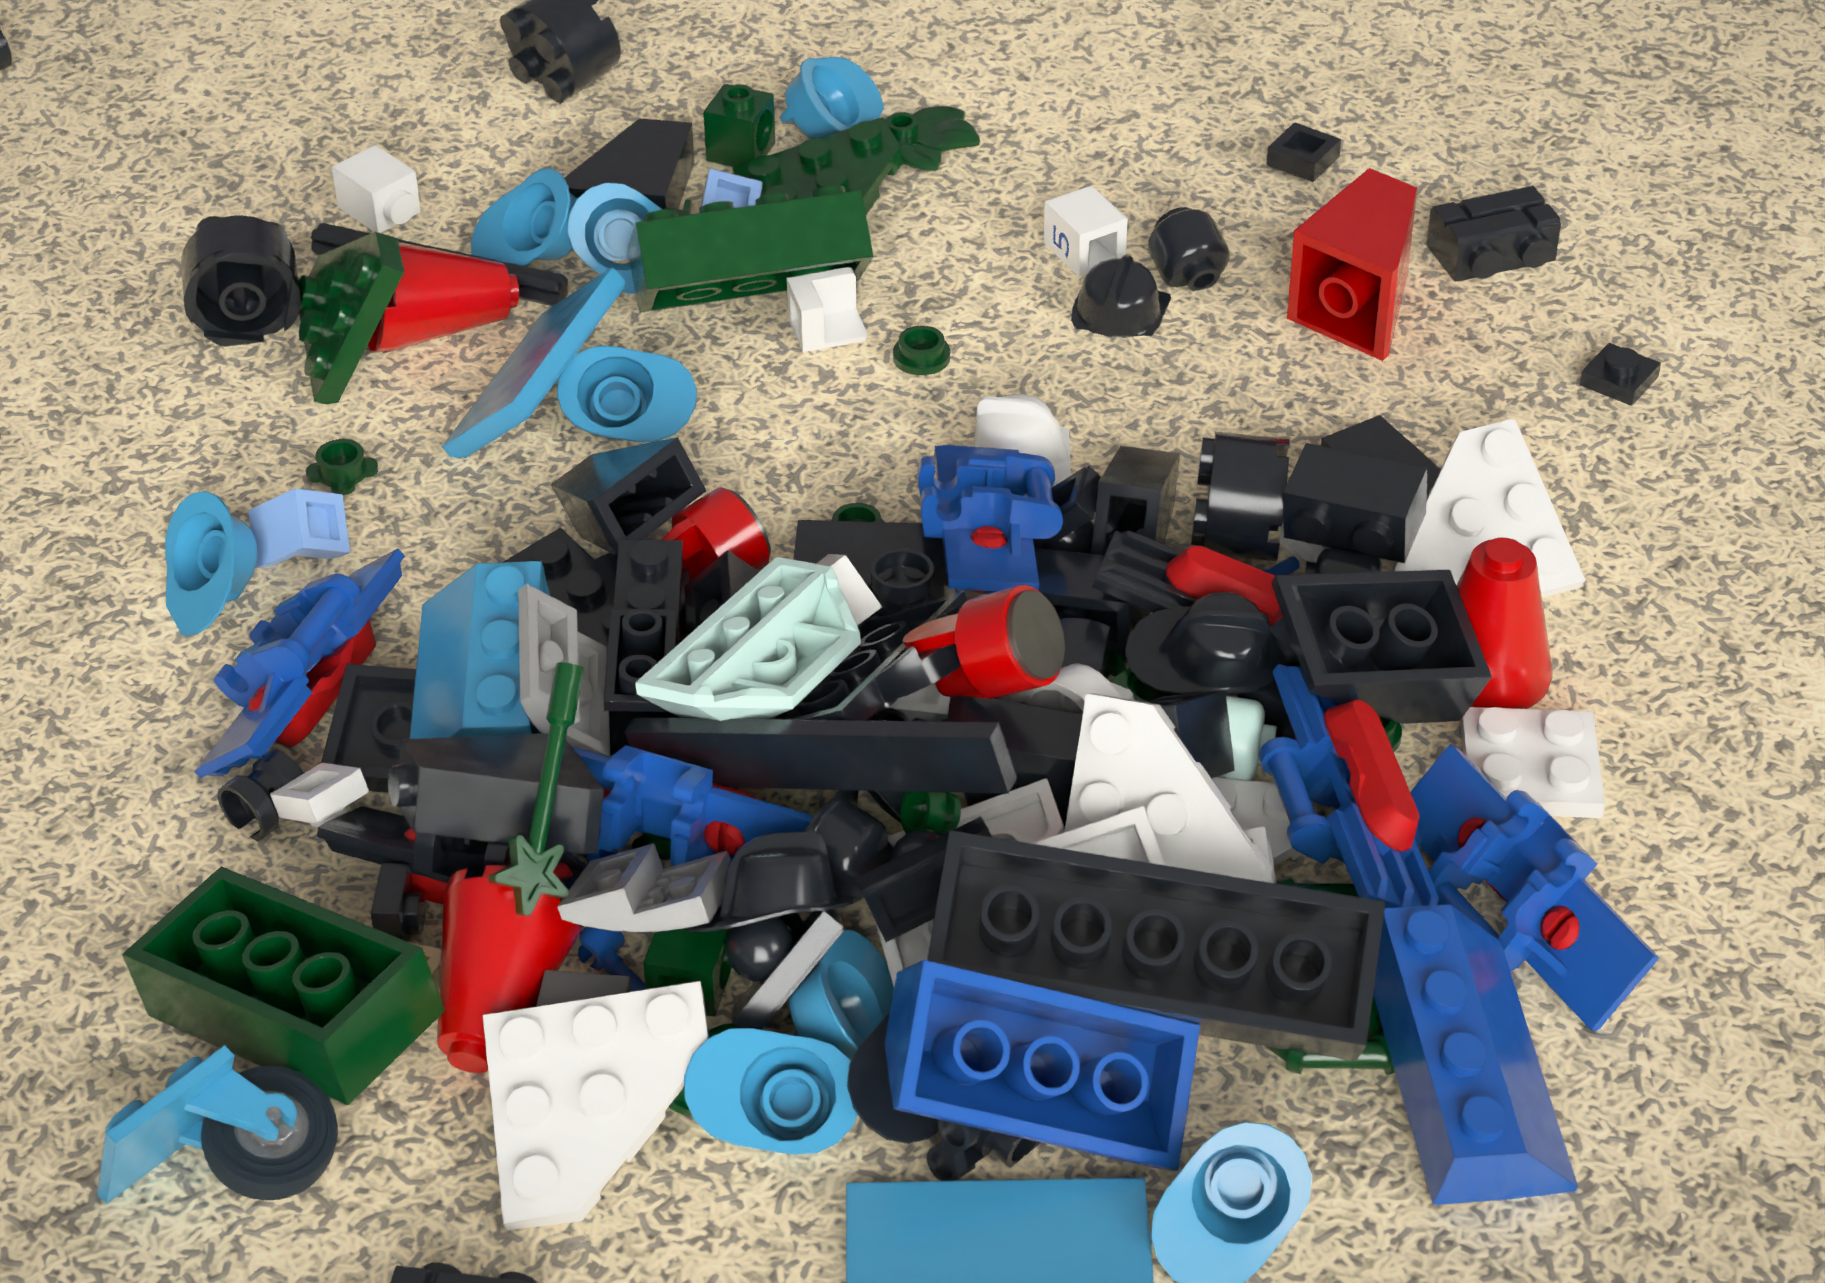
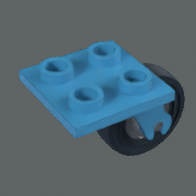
(258, 1129)

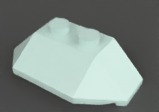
(758, 648)

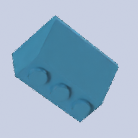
(471, 655)

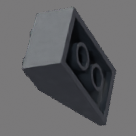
(1385, 641)

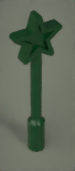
(530, 862)

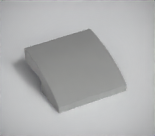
(551, 636)
(638, 895)

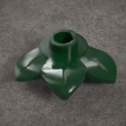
(930, 133)

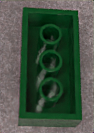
(746, 249)
(285, 982)

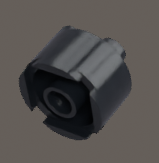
(560, 45)
(240, 279)
(1244, 494)

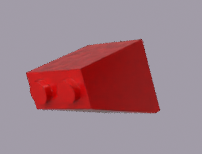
(1354, 263)

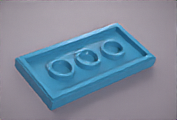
(534, 365)
(998, 1231)

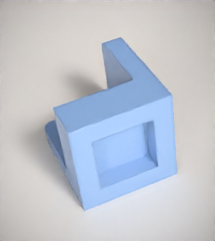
(300, 525)

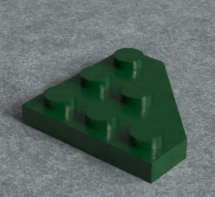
(850, 158)
(343, 307)

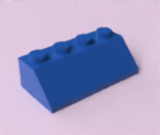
(1466, 1061)
(1040, 1064)

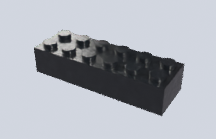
(1164, 941)

